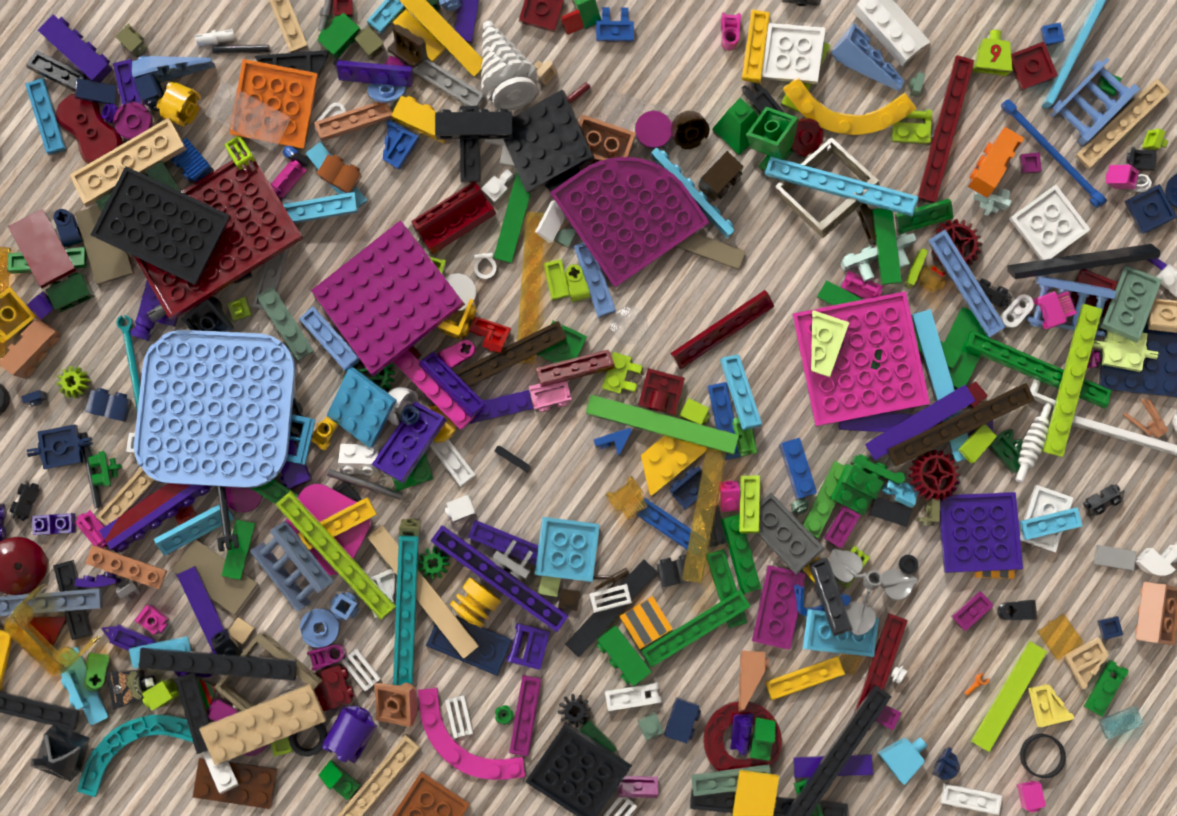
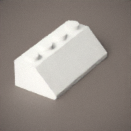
(892, 28)

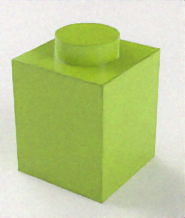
(694, 412)

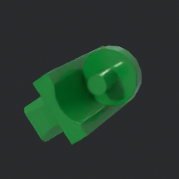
(101, 461)

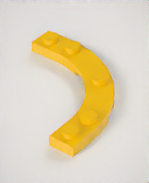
(847, 123)

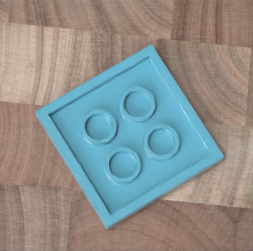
(567, 549)

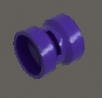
(142, 328)

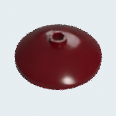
(32, 561)

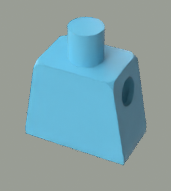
(903, 758)

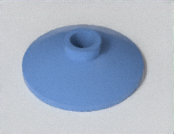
(385, 93)

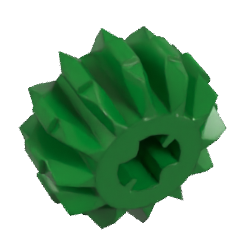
(434, 555)

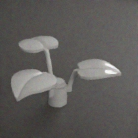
(896, 585)

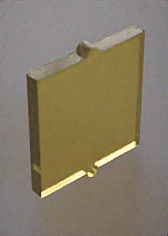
(1060, 636)

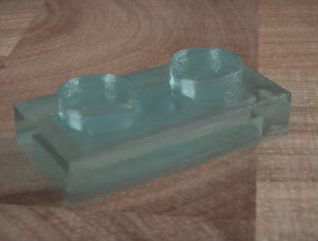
(1121, 722)

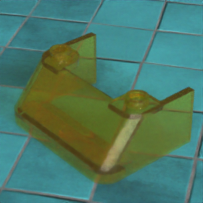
(20, 629)

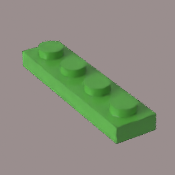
(823, 504)

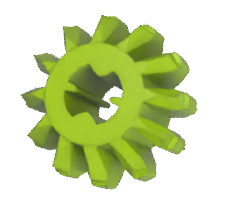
(66, 385)

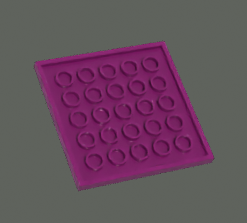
(387, 298)

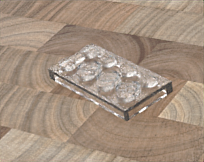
(248, 116)

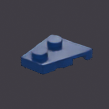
(398, 144)

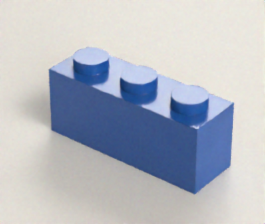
(797, 468)

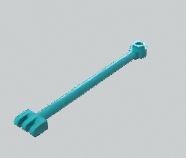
(130, 355)

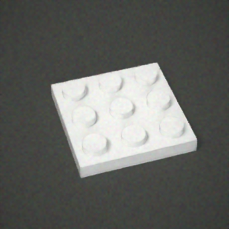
(793, 53)
(1049, 223)

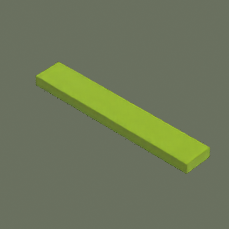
(1008, 696)

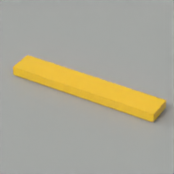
(445, 34)

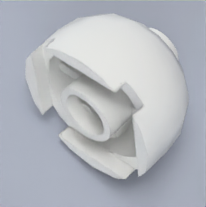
(404, 397)

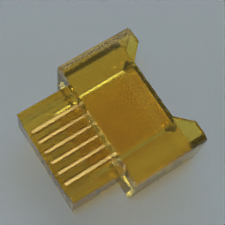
(628, 499)

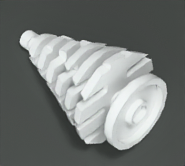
(505, 71)

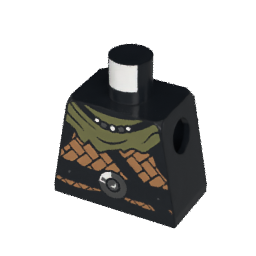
(128, 686)

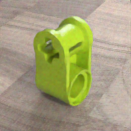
(577, 286)

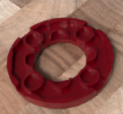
(714, 735)

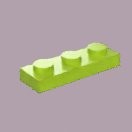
(750, 504)

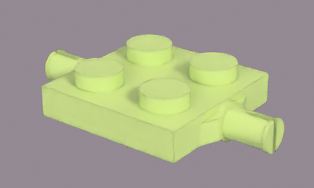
(1124, 353)

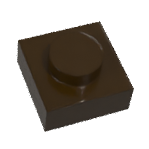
(569, 599)

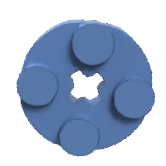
(309, 630)

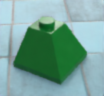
(735, 125)

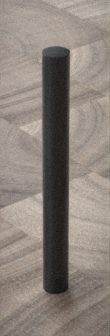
(91, 471)

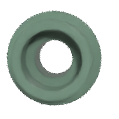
(799, 506)

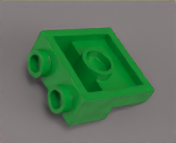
(857, 488)

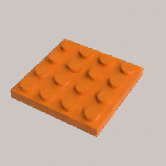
(284, 90)

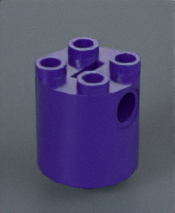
(350, 733)

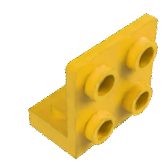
(451, 329)

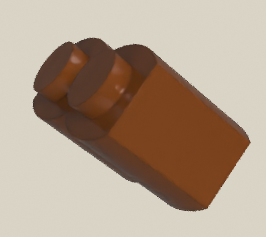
(339, 174)

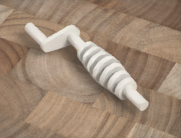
(1036, 435)

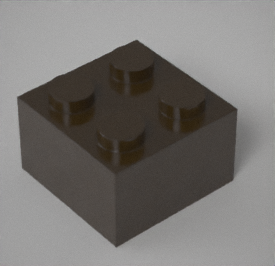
(720, 176)

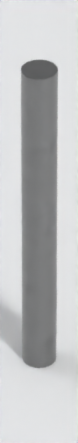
(364, 484)

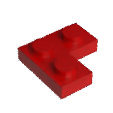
(495, 333)

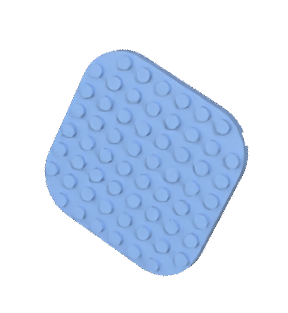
(215, 408)

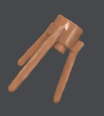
(1156, 426)

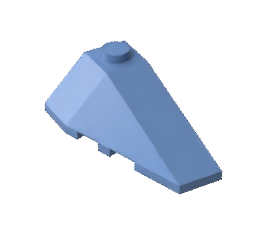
(856, 53)
(169, 68)

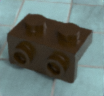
(408, 46)

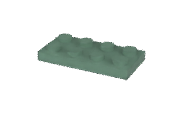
(1132, 303)

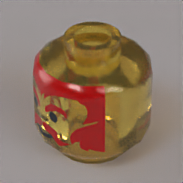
(932, 278)

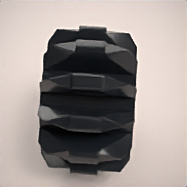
(578, 704)

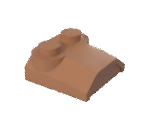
(396, 703)

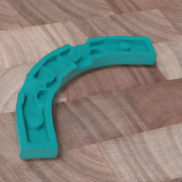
(121, 736)

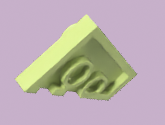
(826, 342)

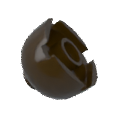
(689, 129)

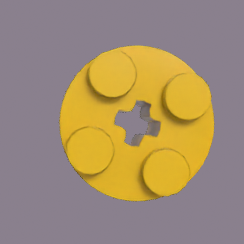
(179, 104)

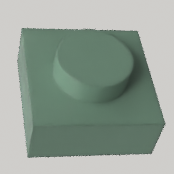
(916, 84)

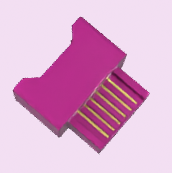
(1055, 308)

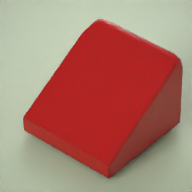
(572, 22)

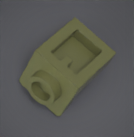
(932, 508)

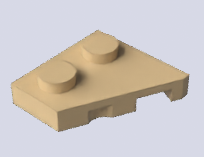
(1086, 661)

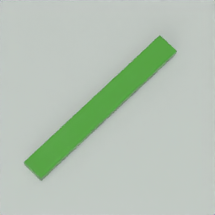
(662, 424)

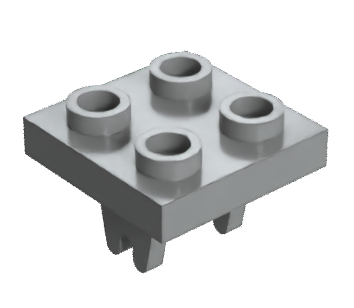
(503, 560)

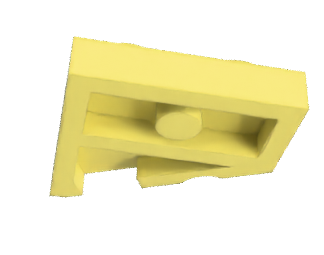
(1047, 706)

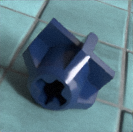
(946, 765)

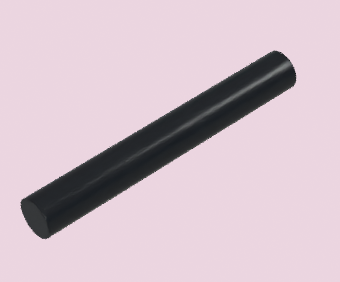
(240, 48)

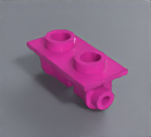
(288, 178)
(855, 284)
(90, 527)

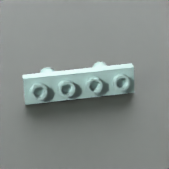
(869, 254)

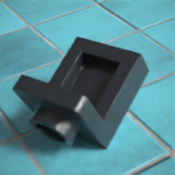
(1142, 159)
(225, 644)

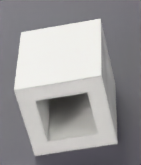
(460, 508)

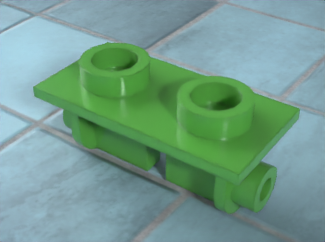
(746, 441)

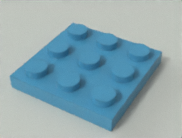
(361, 407)

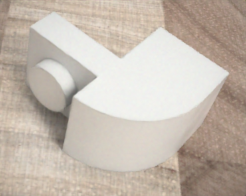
(1156, 564)

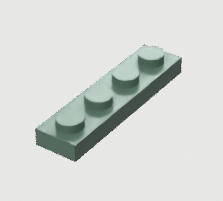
(285, 323)
(721, 780)

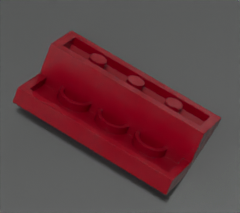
(453, 217)

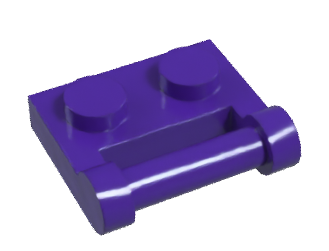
(534, 649)

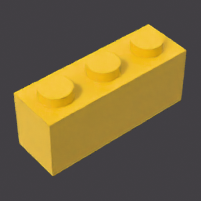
(416, 116)

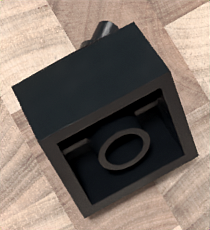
(61, 753)

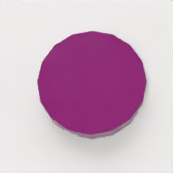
(132, 120)
(653, 129)
(242, 499)

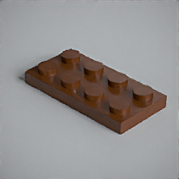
(254, 787)

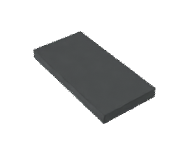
(787, 535)

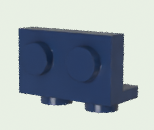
(687, 489)

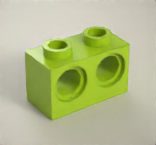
(160, 694)

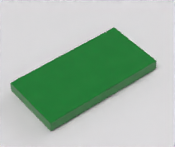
(957, 338)

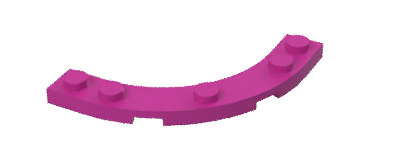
(455, 754)

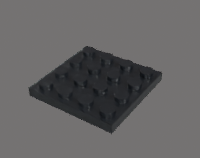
(547, 142)
(578, 772)

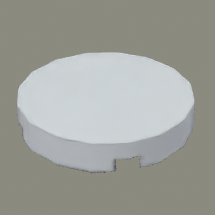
(463, 286)

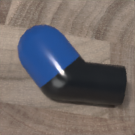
(292, 154)

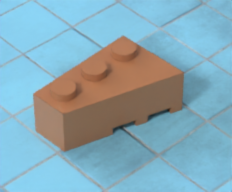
(30, 349)

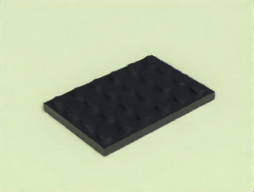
(160, 225)

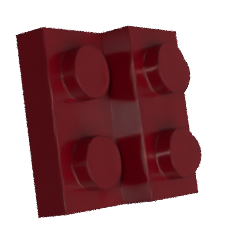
(334, 688)

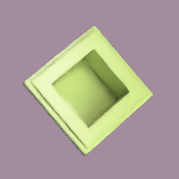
(549, 586)

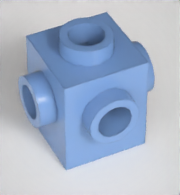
(338, 609)

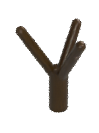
(611, 579)

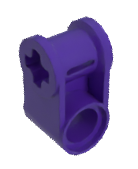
(40, 305)

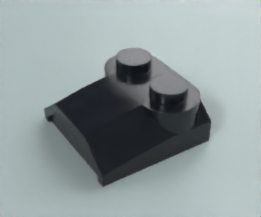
(208, 317)

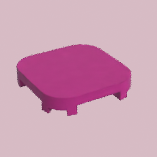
(323, 503)

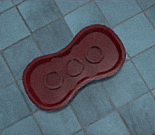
(88, 127)

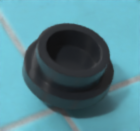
(908, 564)

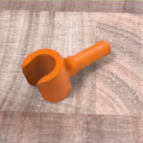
(977, 683)

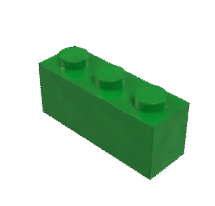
(623, 656)

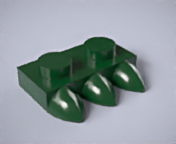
(1007, 450)

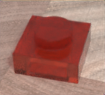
(185, 514)

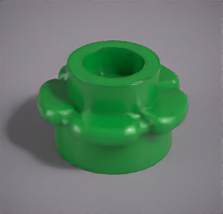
(509, 714)

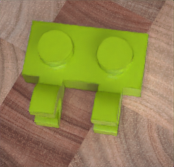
(616, 377)

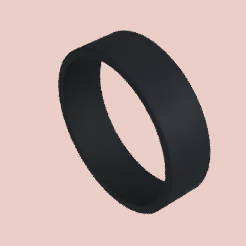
(1057, 770)

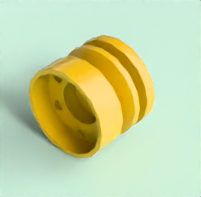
(475, 602)

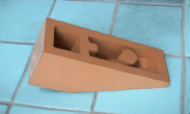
(751, 671)

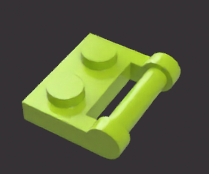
(913, 132)

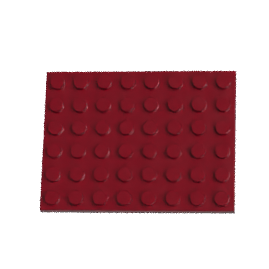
(253, 236)

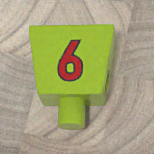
(993, 56)

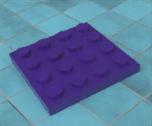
(980, 533)

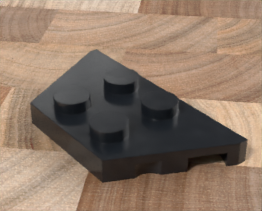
(307, 61)

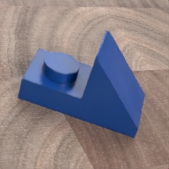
(619, 439)

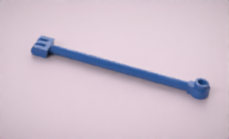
(1097, 199)

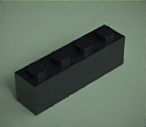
(473, 124)

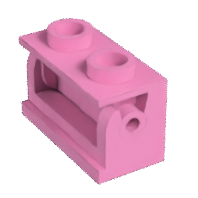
(550, 395)

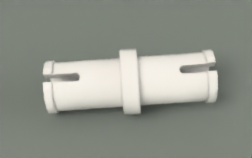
(214, 37)

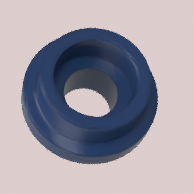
(407, 412)

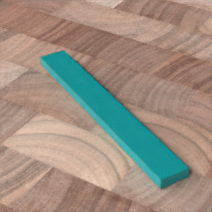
(405, 610)

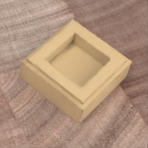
(241, 630)

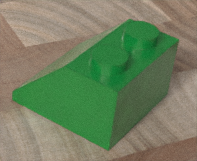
(773, 133)

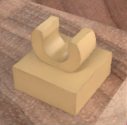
(545, 71)

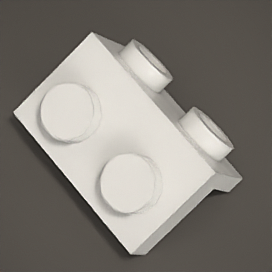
(357, 459)

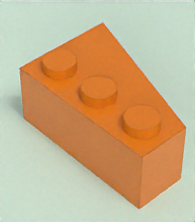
(994, 163)

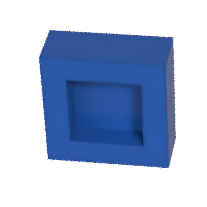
(1052, 34)

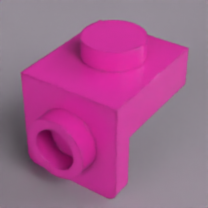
(729, 496)

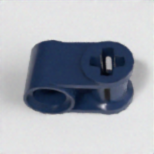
(68, 231)

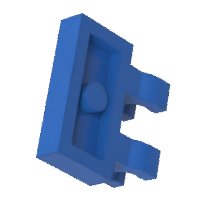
(615, 30)

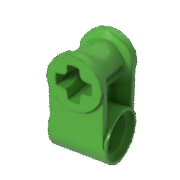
(95, 668)

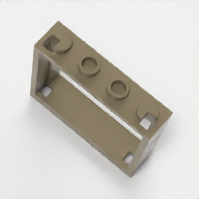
(847, 207)
(278, 651)

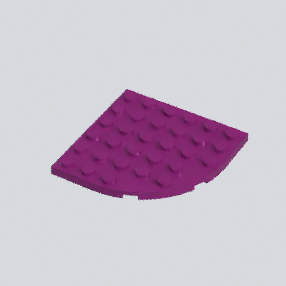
(628, 213)

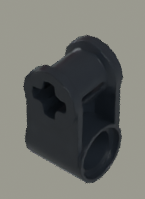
(1019, 610)

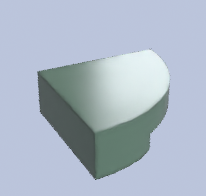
(565, 236)

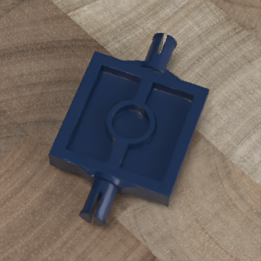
(60, 447)

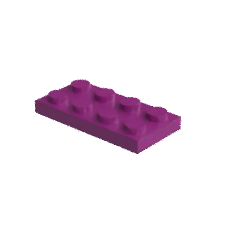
(777, 608)

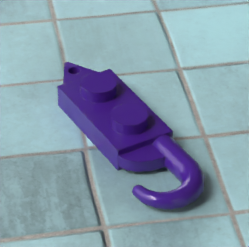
(126, 637)

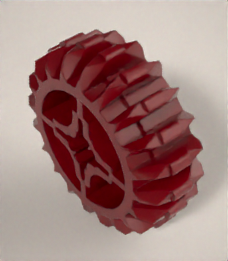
(970, 238)
(933, 489)

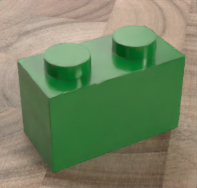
(339, 35)

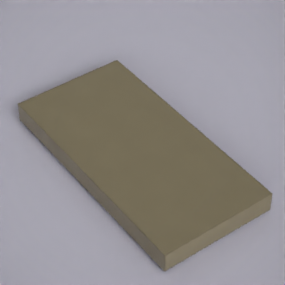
(105, 260)
(225, 591)

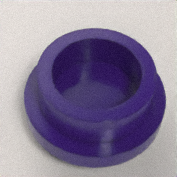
(109, 112)

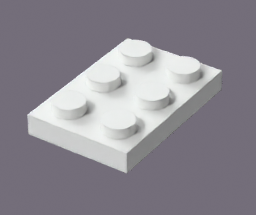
(1044, 502)

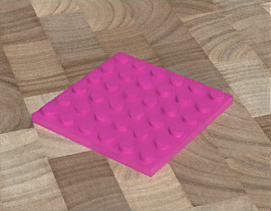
(853, 386)

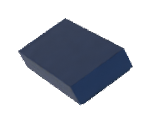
(95, 91)

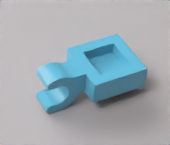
(902, 491)

